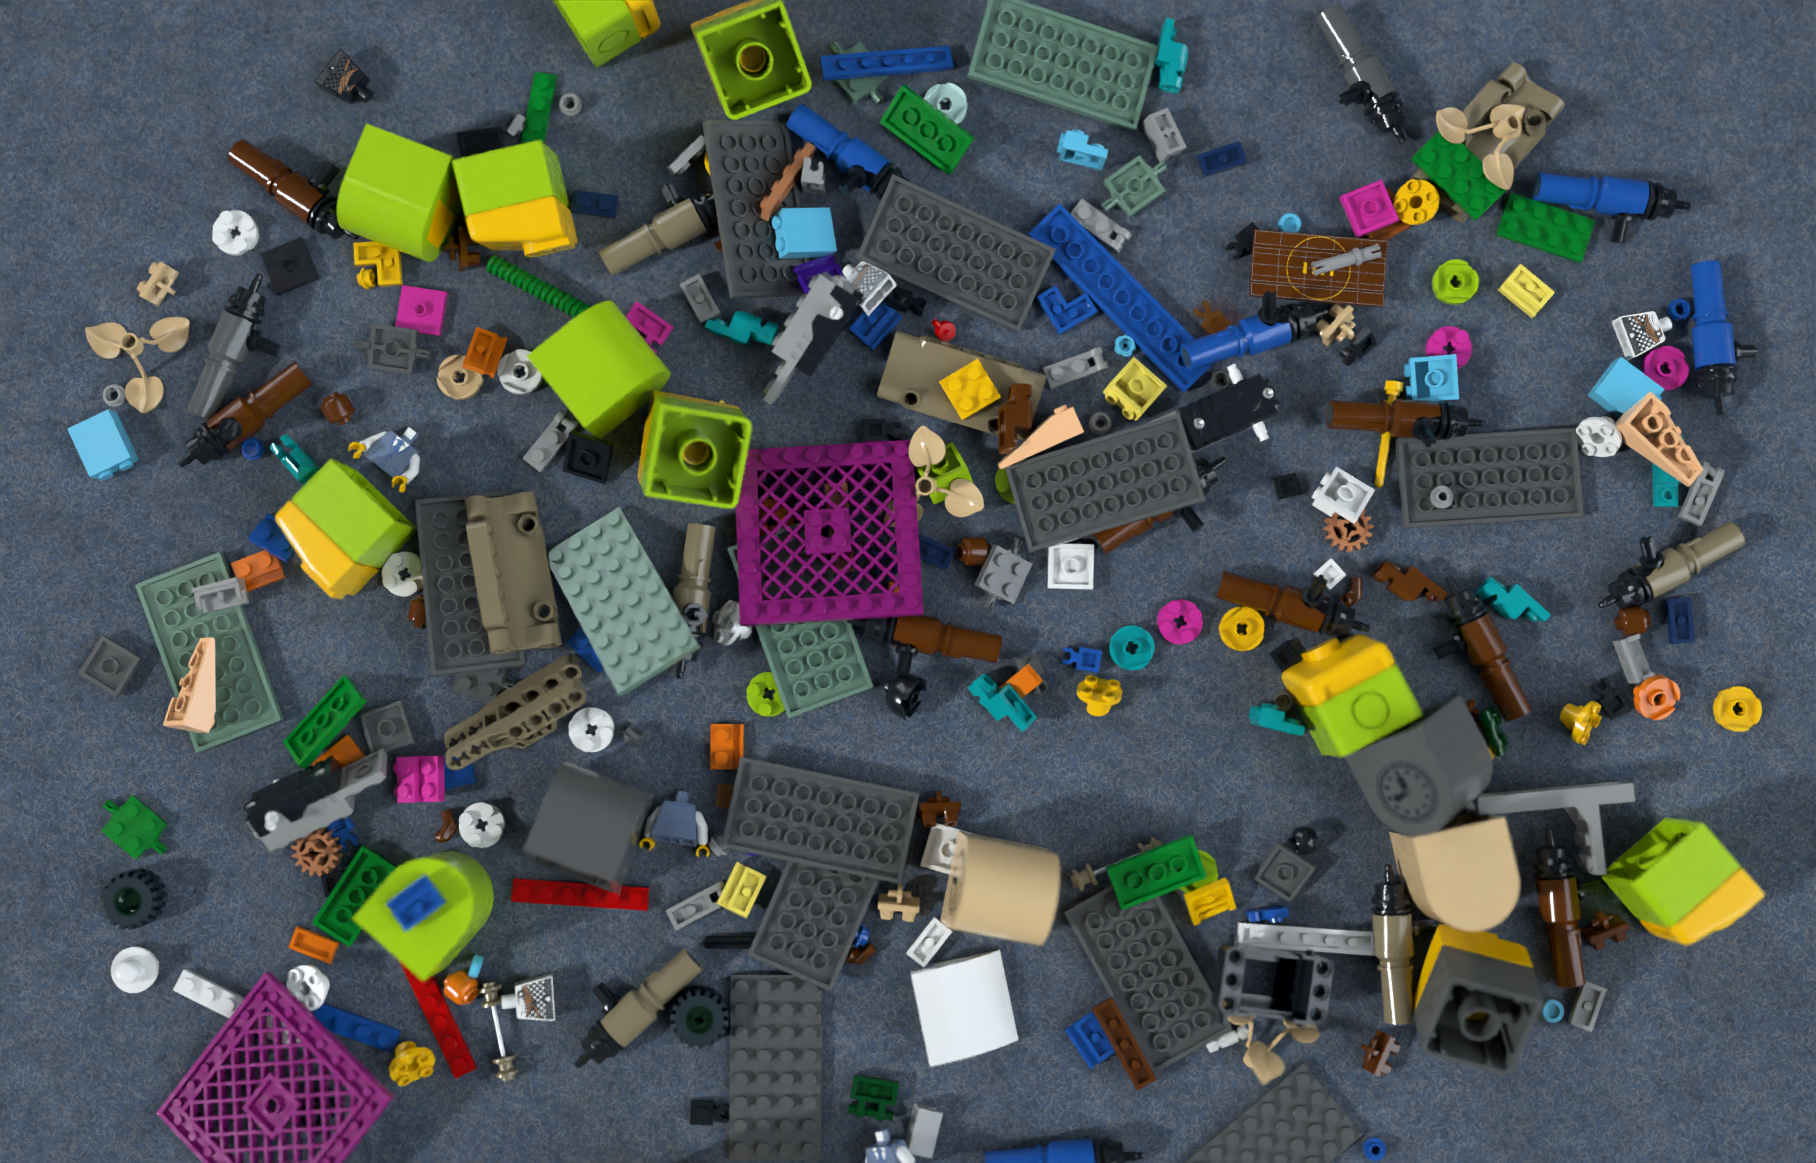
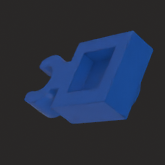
(1085, 659)
(342, 828)
(1273, 914)

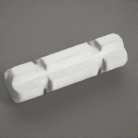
(1228, 1038)

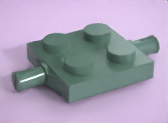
(859, 87)
(1134, 186)

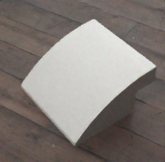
(964, 1007)

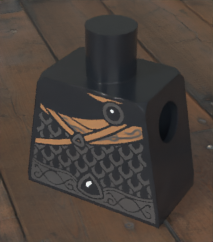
(344, 79)

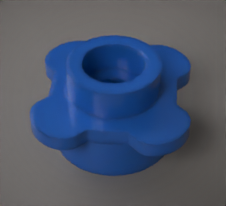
(861, 936)

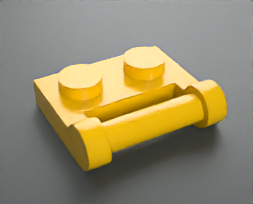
(1209, 900)

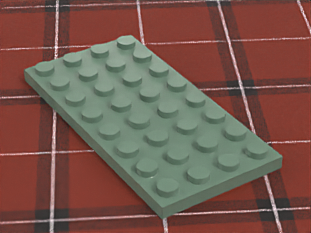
(1063, 62)
(621, 601)
(809, 659)
(242, 685)

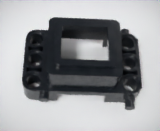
(1293, 984)

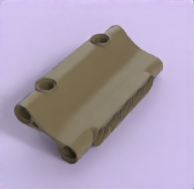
(1510, 88)
(923, 361)
(512, 573)

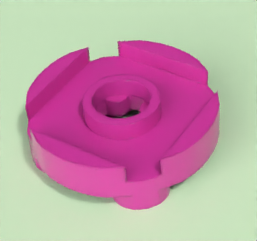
(1457, 338)
(1675, 363)
(1175, 609)

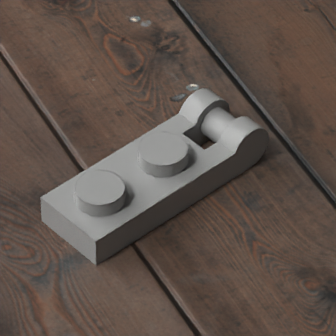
(1100, 225)
(1074, 368)
(550, 442)
(1701, 495)
(694, 906)

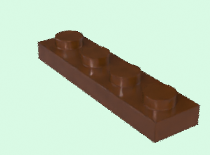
(1123, 1043)

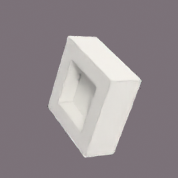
(1331, 572)

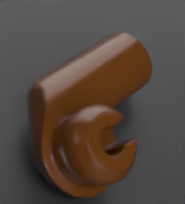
(448, 828)

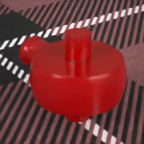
(944, 329)

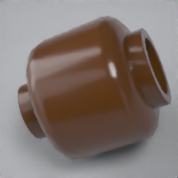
(337, 408)
(973, 550)
(417, 612)
(1632, 620)

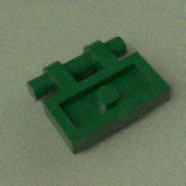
(1497, 740)
(873, 1090)

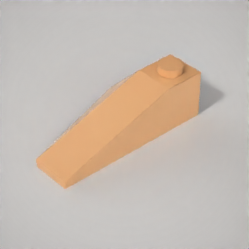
(1053, 430)
(1652, 434)
(196, 702)

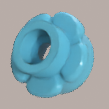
(1131, 346)

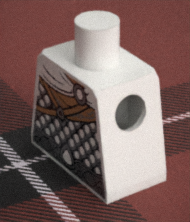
(871, 282)
(1640, 332)
(532, 999)

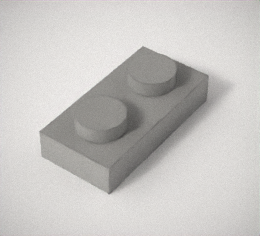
(700, 299)
(1586, 1006)

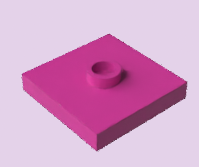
(1369, 208)
(421, 310)

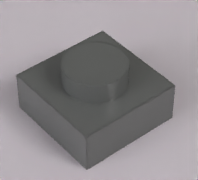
(514, 125)

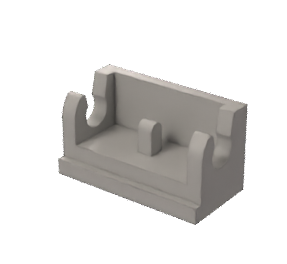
(1163, 135)
(812, 181)
(221, 595)
(1633, 659)
(923, 1130)

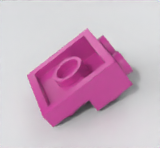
(419, 779)

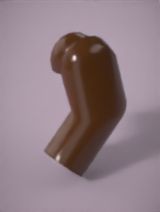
(1354, 594)
(858, 956)

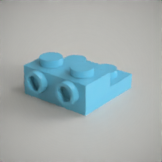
(1075, 150)
(1432, 378)

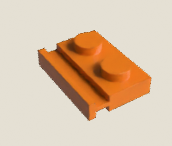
(484, 352)
(258, 570)
(726, 746)

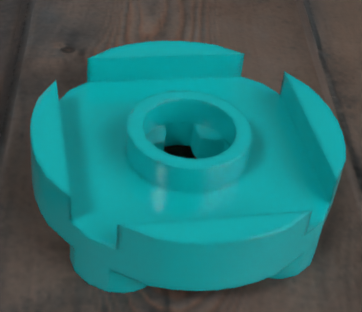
(1143, 653)

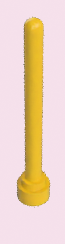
(1393, 390)

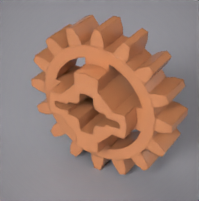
(1344, 536)
(315, 860)

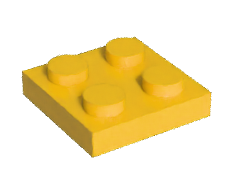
(969, 389)

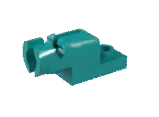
(1170, 58)
(744, 328)
(298, 463)
(1664, 488)
(1511, 602)
(1002, 701)

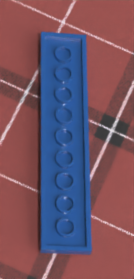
(1117, 294)

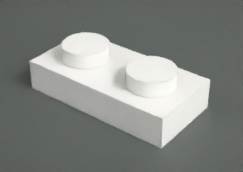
(929, 942)

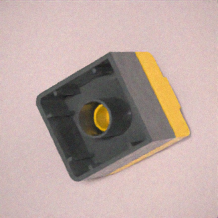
(1476, 999)

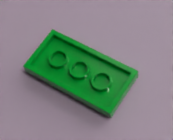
(927, 129)
(1457, 175)
(1545, 228)
(324, 721)
(1156, 872)
(351, 893)

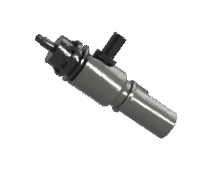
(1363, 73)
(229, 347)

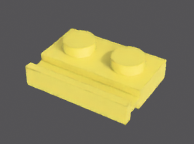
(1526, 290)
(741, 890)

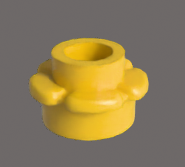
(364, 278)

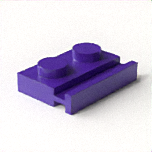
(810, 269)

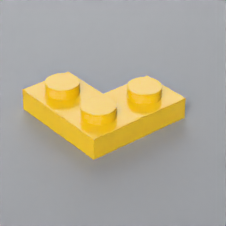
(386, 258)

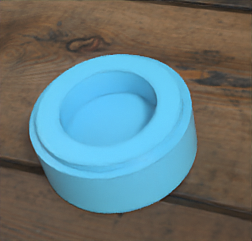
(1289, 223)
(476, 966)
(1552, 1010)

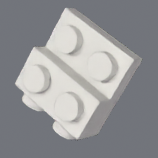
(1342, 495)

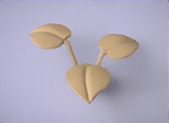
(1506, 124)
(112, 337)
(963, 495)
(1259, 1057)

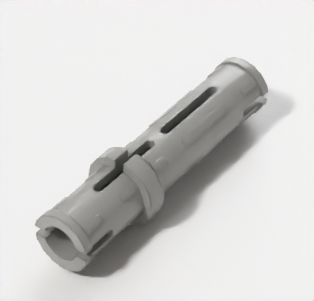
(1355, 257)

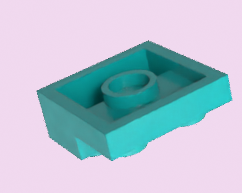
(1271, 718)

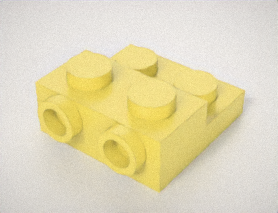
(1134, 389)

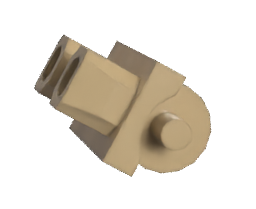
(158, 284)
(1339, 328)
(898, 901)

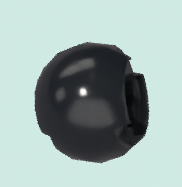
(1304, 840)

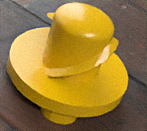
(1416, 202)
(1099, 694)
(1581, 720)
(411, 1063)

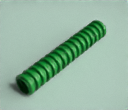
(535, 286)

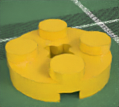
(1254, 628)
(1724, 711)

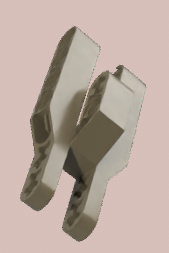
(519, 723)

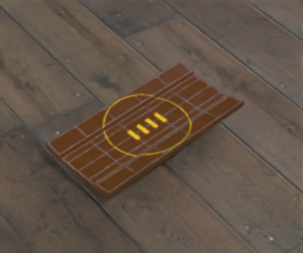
(1284, 266)

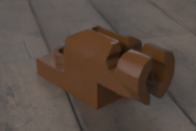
(1014, 416)
(1408, 584)

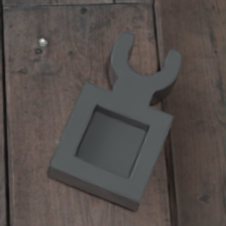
(1036, 665)

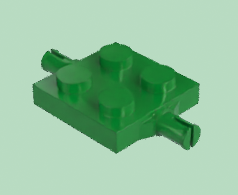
(134, 827)

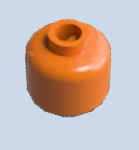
(460, 988)

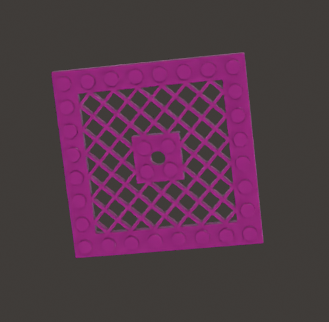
(843, 606)
(182, 1111)

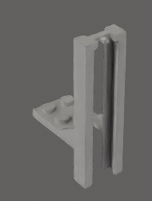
(1578, 801)

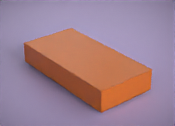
(1024, 681)
(314, 944)

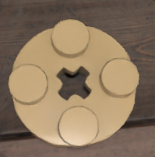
(447, 376)

